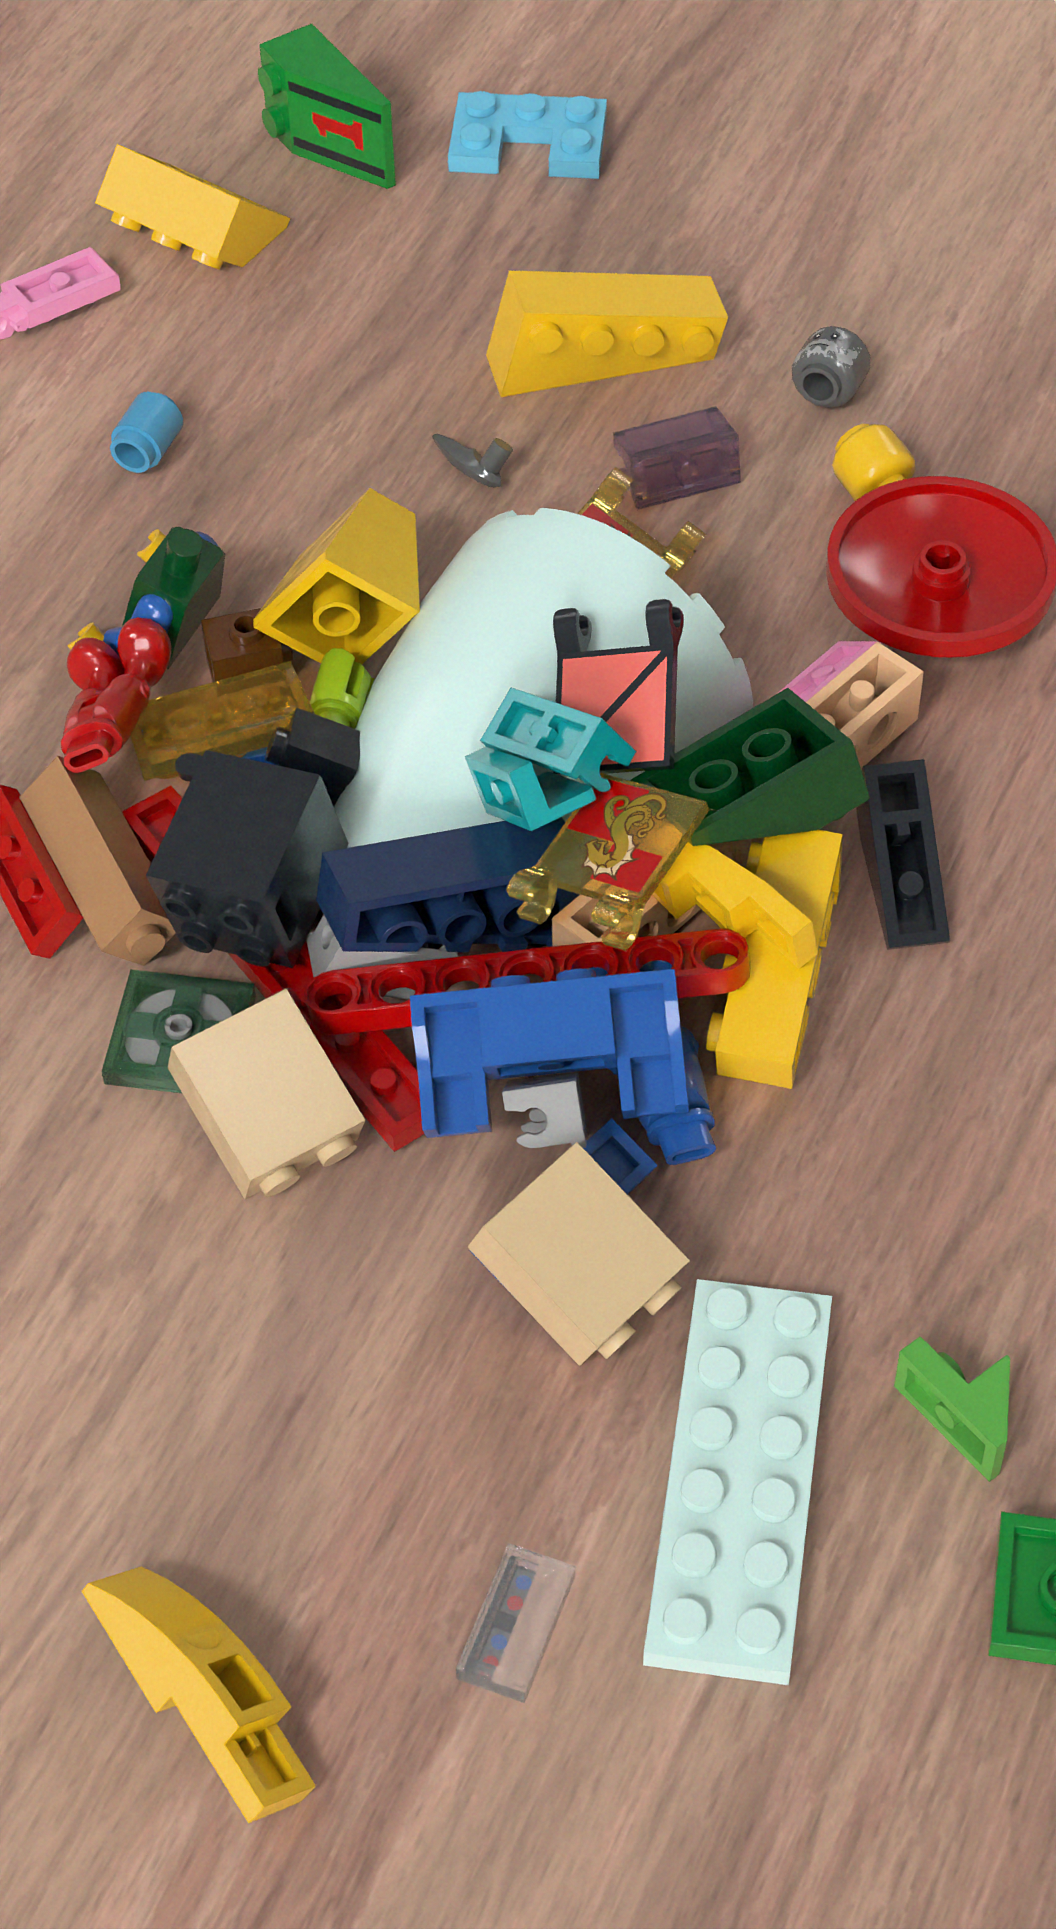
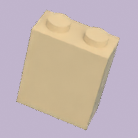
(266, 1095)
(580, 1256)

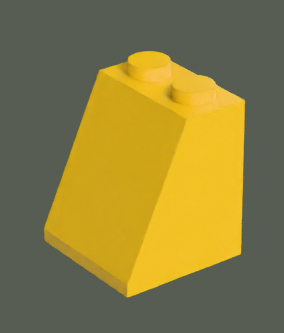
(349, 584)

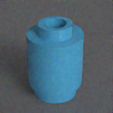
(145, 431)

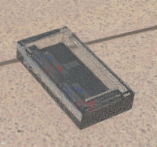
(515, 1623)

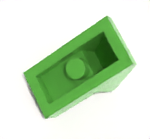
(965, 1413)

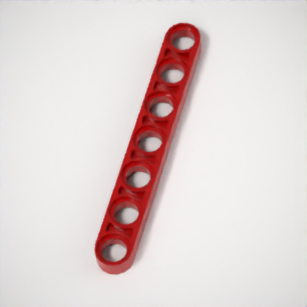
(370, 984)

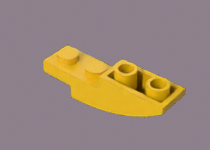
(221, 1689)

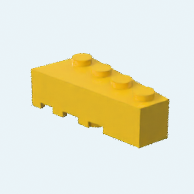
(599, 327)
(769, 1015)

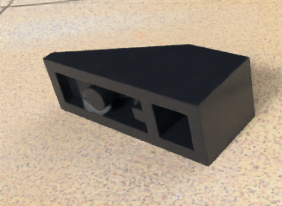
(903, 854)

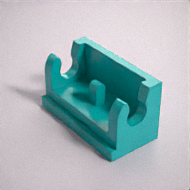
(556, 737)

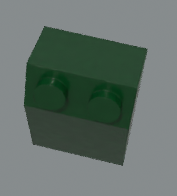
(767, 773)

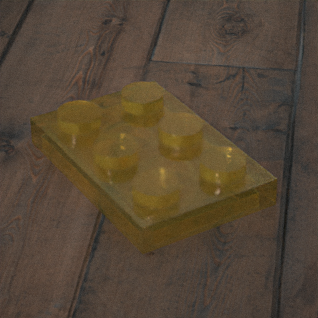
(218, 717)

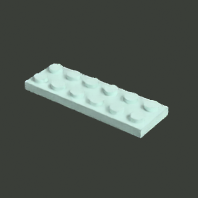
(739, 1484)

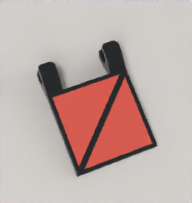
(624, 686)

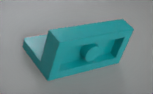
(520, 796)

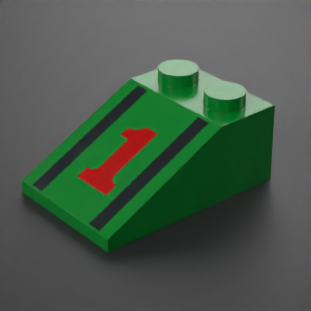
(326, 107)

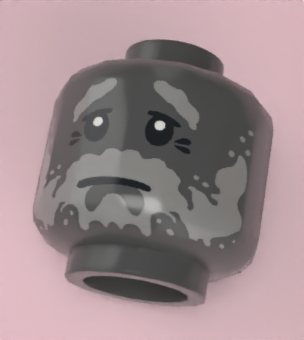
(831, 367)

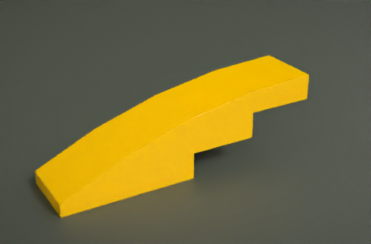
(736, 901)

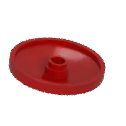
(942, 566)

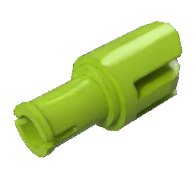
(341, 688)

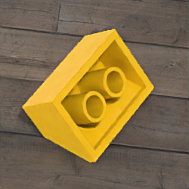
(186, 210)

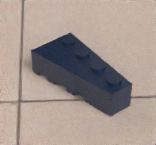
(436, 890)

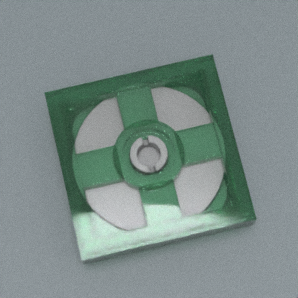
(160, 1013)

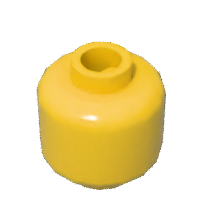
(871, 458)

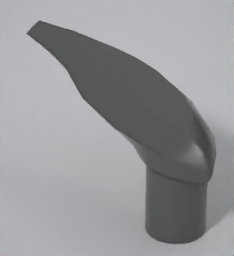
(471, 463)

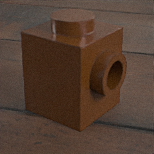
(238, 647)

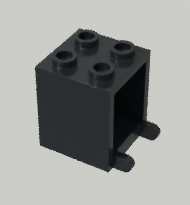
(245, 857)

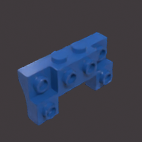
(548, 1030)

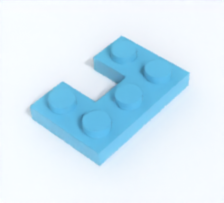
(568, 123)

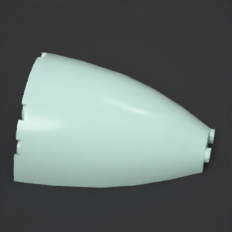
(493, 630)

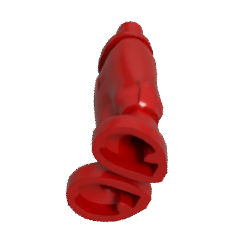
(112, 691)

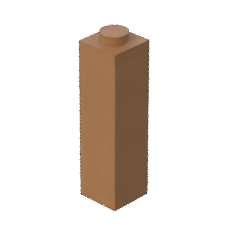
(98, 861)

